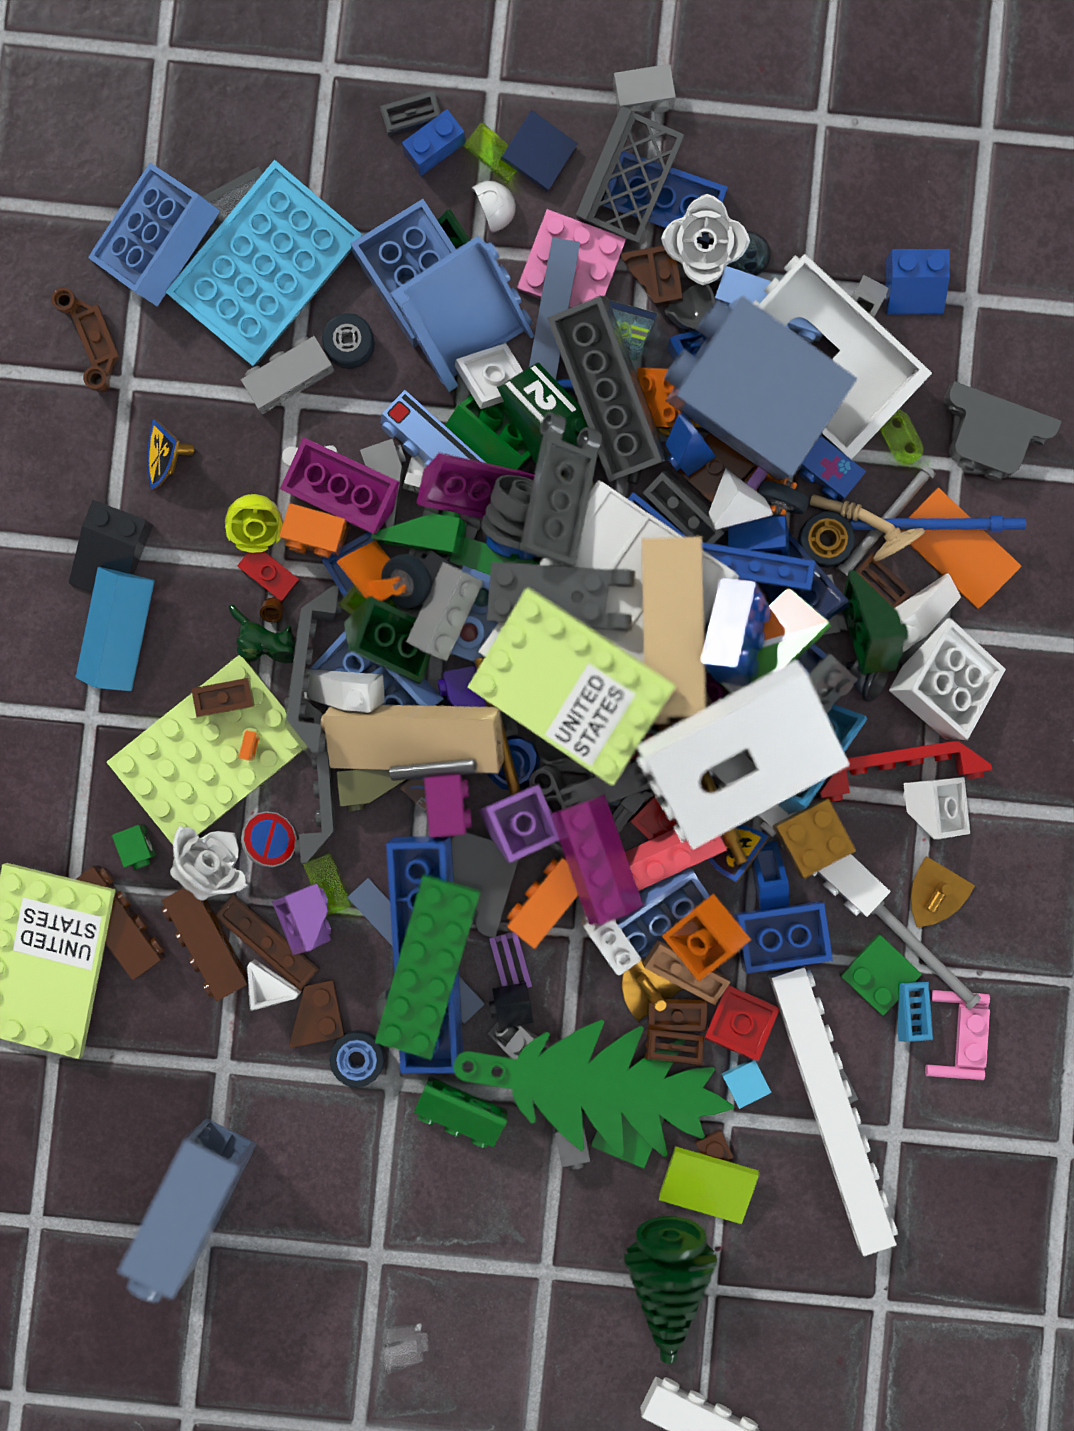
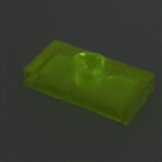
(489, 149)
(325, 874)

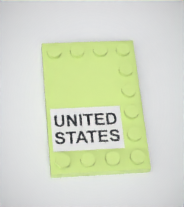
(571, 686)
(50, 957)

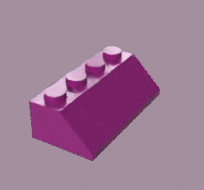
(597, 860)

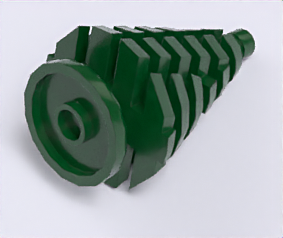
(670, 1274)

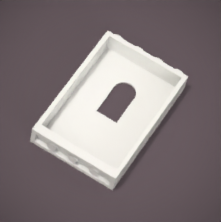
(867, 350)
(780, 727)

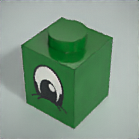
(134, 846)

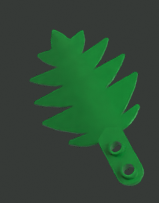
(604, 1087)

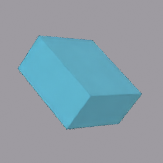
(746, 1083)

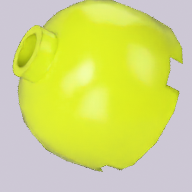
(253, 523)

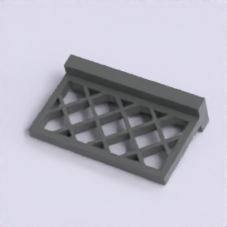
(607, 163)

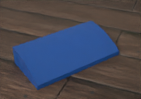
(675, 197)

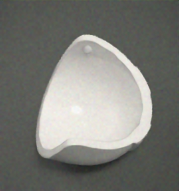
(497, 204)

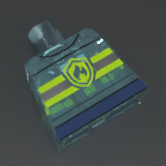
(634, 326)

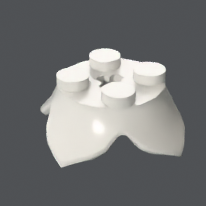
(711, 217)
(207, 863)

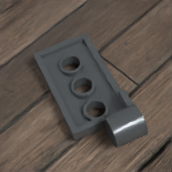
(830, 682)

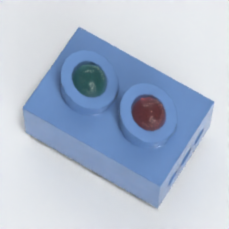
(476, 627)

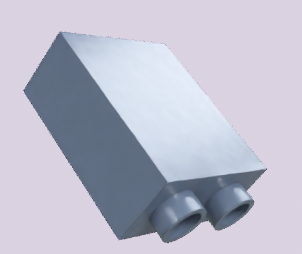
(758, 386)
(185, 1210)

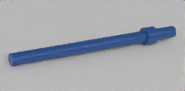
(994, 524)

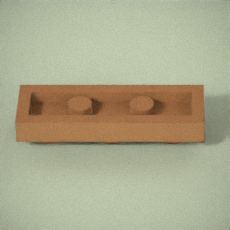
(667, 964)

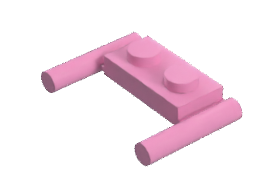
(970, 1041)

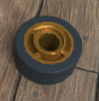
(840, 531)

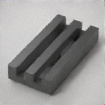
(405, 103)

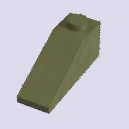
(364, 787)

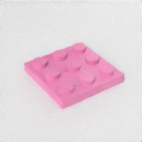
(595, 263)

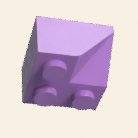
(520, 823)
(304, 918)

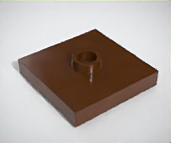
(708, 477)

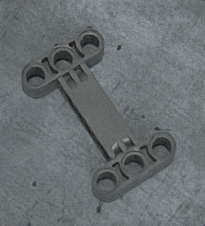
(630, 782)

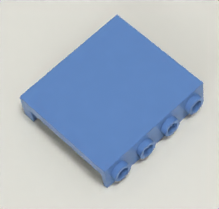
(461, 307)

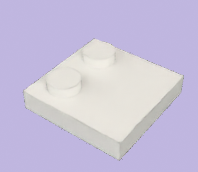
(486, 371)

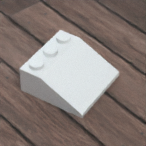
(948, 681)

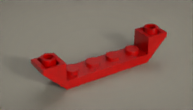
(966, 763)

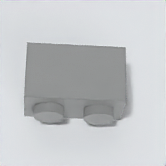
(645, 89)

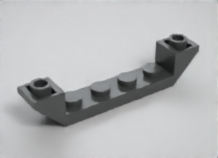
(308, 734)
(311, 843)

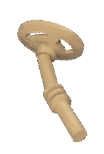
(894, 537)

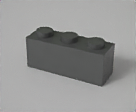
(682, 507)

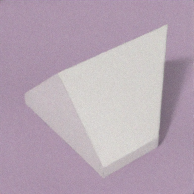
(736, 503)
(268, 987)

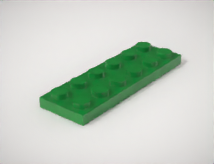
(427, 966)

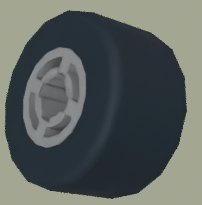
(350, 350)

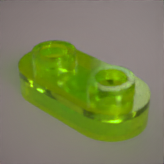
(899, 437)

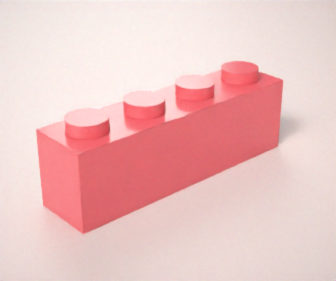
(667, 856)

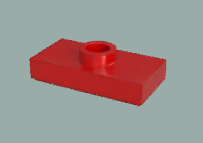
(269, 574)

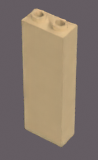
(675, 621)
(413, 736)

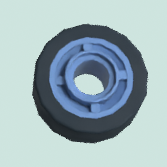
(353, 1074)

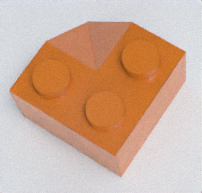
(313, 531)
(706, 937)

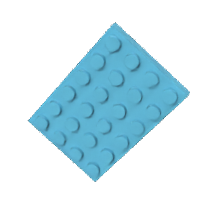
(264, 263)

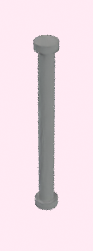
(895, 509)
(939, 968)

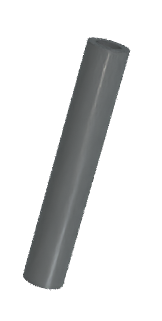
(433, 769)

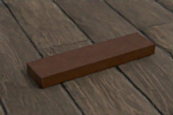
(266, 941)

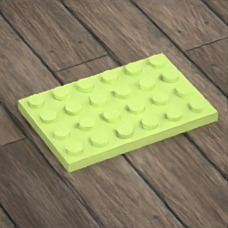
(189, 765)

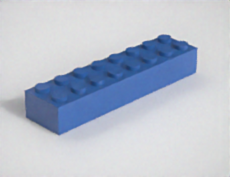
(407, 863)

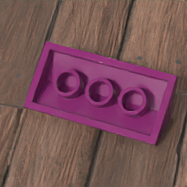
(461, 484)
(341, 486)

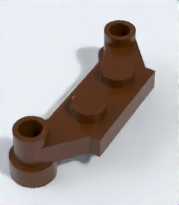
(94, 336)

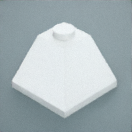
(938, 806)

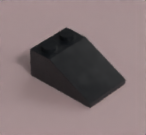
(108, 541)

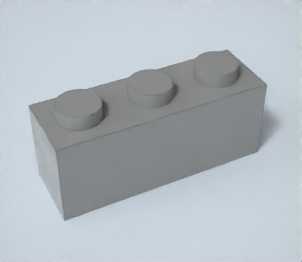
(287, 374)
(444, 611)

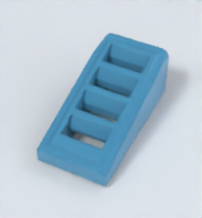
(904, 1013)

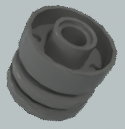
(508, 510)

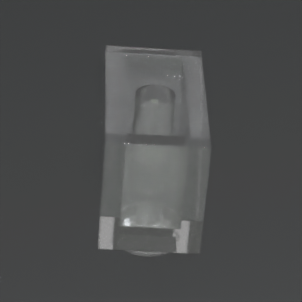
(404, 1346)

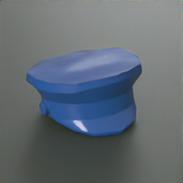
(524, 760)

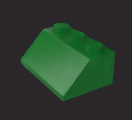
(490, 434)
(461, 1113)

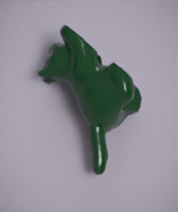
(258, 641)

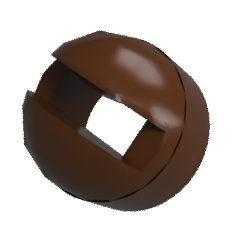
(272, 610)

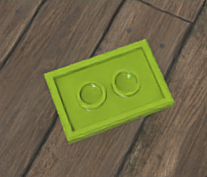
(708, 1185)

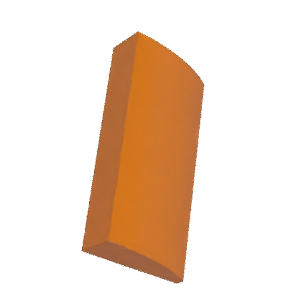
(969, 556)

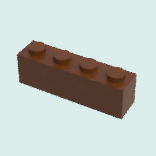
(126, 931)
(206, 942)

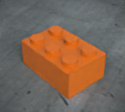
(544, 903)

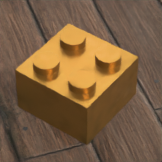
(814, 838)

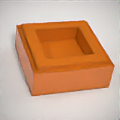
(249, 745)

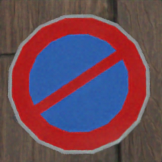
(268, 839)

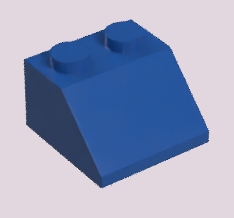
(917, 281)

